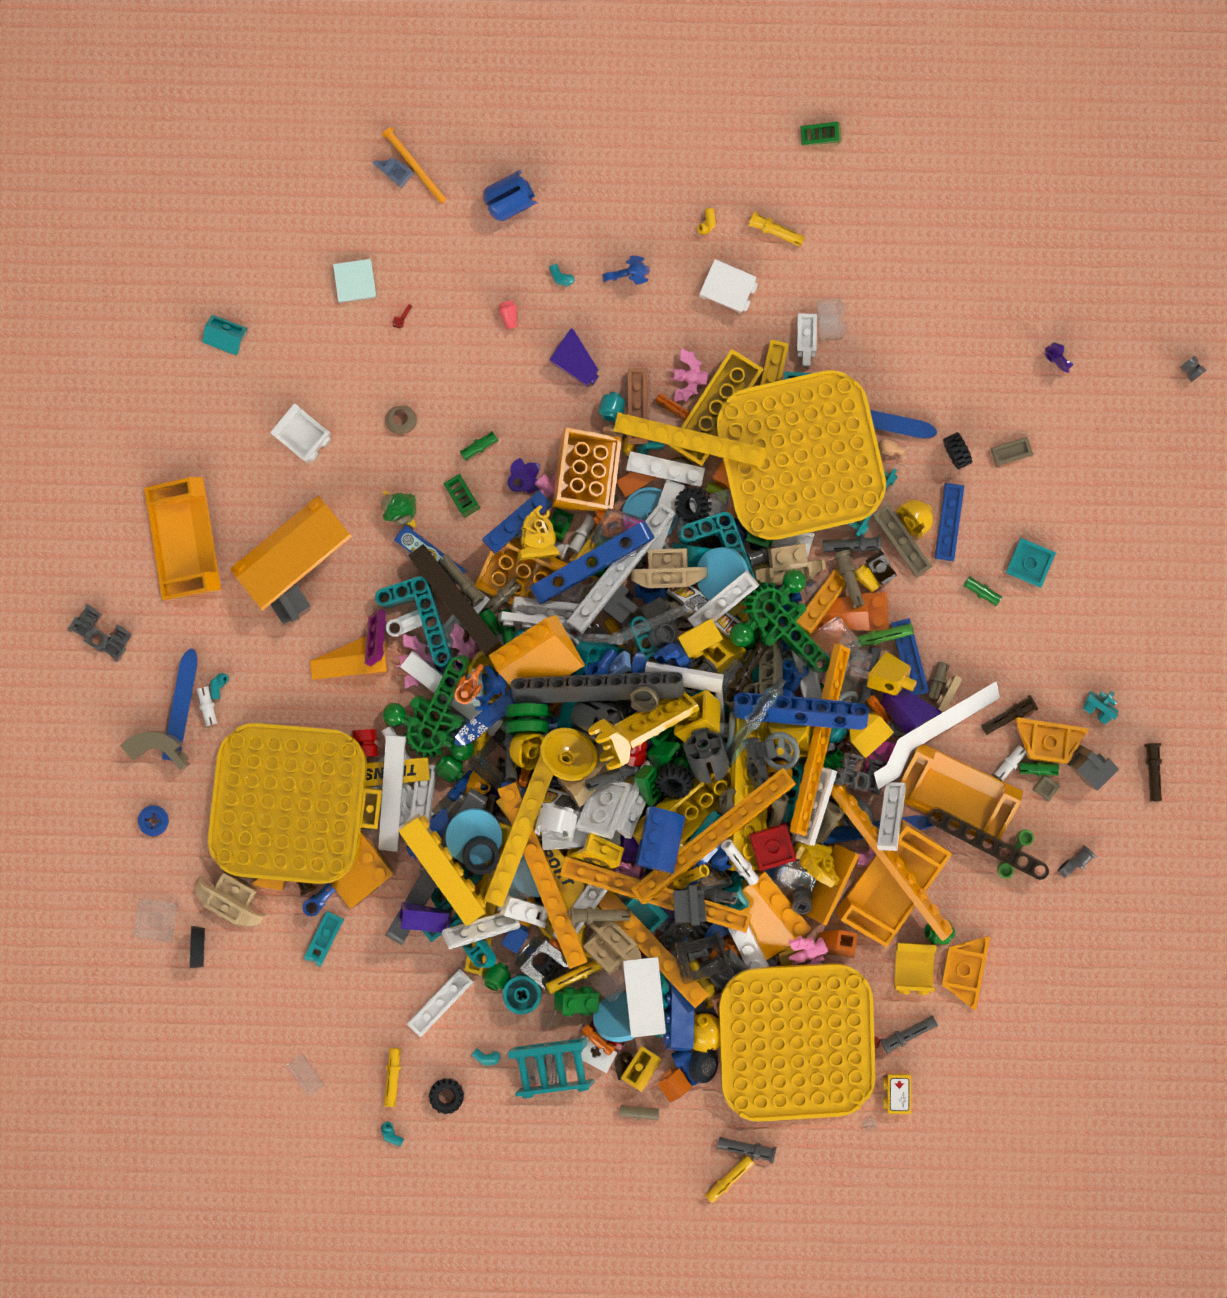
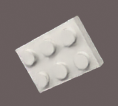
(604, 809)

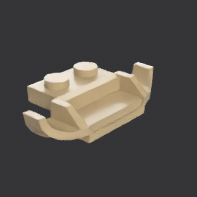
(786, 558)
(668, 569)
(230, 899)
(610, 946)

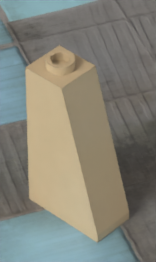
(577, 789)

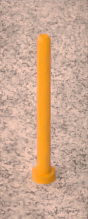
(388, 133)

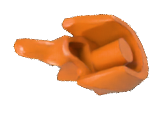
(467, 689)

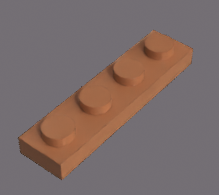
(638, 398)

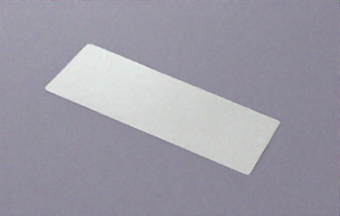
(644, 997)

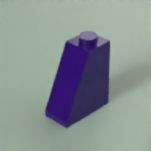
(575, 360)
(908, 710)
(423, 918)

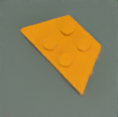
(1049, 740)
(965, 969)

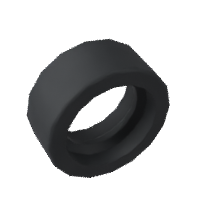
(480, 870)

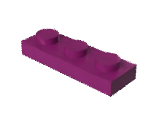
(375, 637)

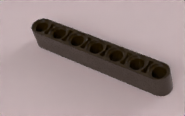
(455, 600)
(997, 845)

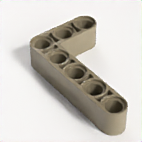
(769, 672)

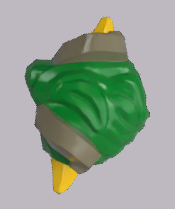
(399, 508)

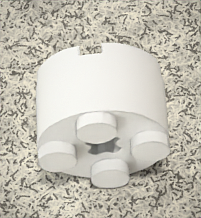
(556, 823)

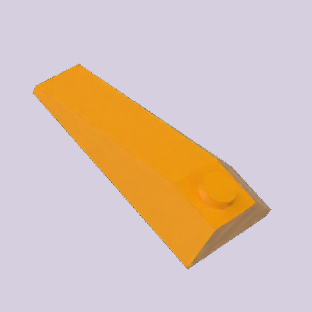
(347, 661)

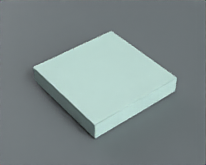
(354, 280)

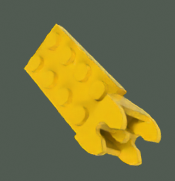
(639, 728)

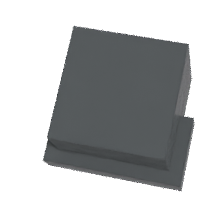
(291, 605)
(621, 607)
(1092, 768)
(689, 906)

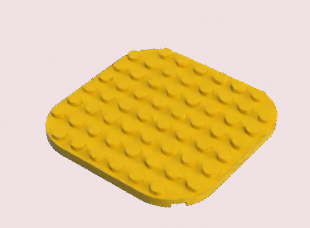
(818, 458)
(287, 803)
(797, 1042)

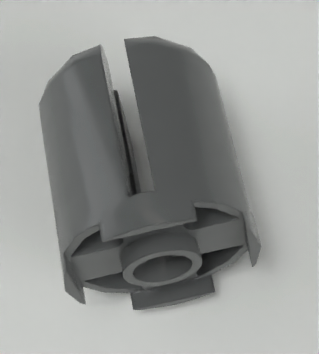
(590, 712)
(713, 753)

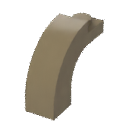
(142, 742)

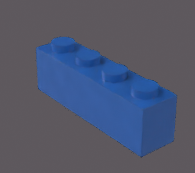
(678, 1021)

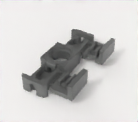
(84, 628)
(756, 752)
(849, 776)

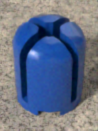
(508, 196)

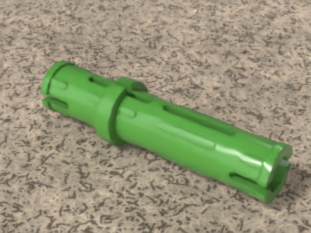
(876, 637)

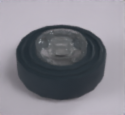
(703, 1066)

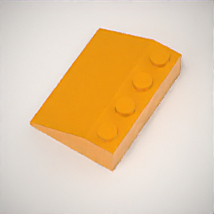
(586, 471)
(504, 566)
(538, 652)
(366, 874)
(825, 898)
(772, 916)

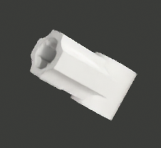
(407, 623)

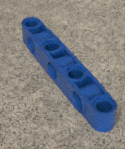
(605, 554)
(806, 711)

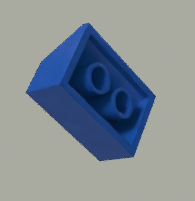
(660, 840)

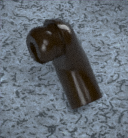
(621, 1062)

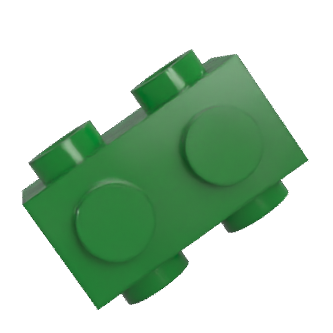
(576, 1001)

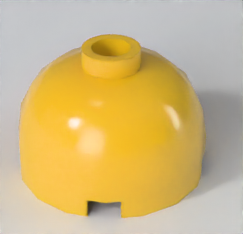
(916, 517)
(526, 749)
(706, 1032)

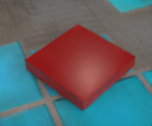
(772, 846)

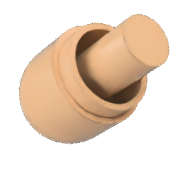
(890, 447)

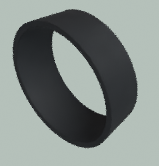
(197, 947)

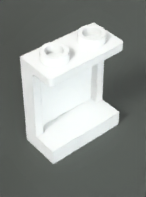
(729, 286)
(301, 434)

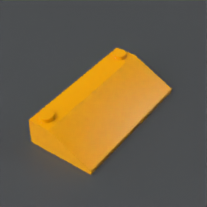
(182, 538)
(290, 552)
(960, 789)
(877, 901)

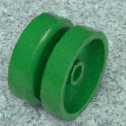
(526, 718)

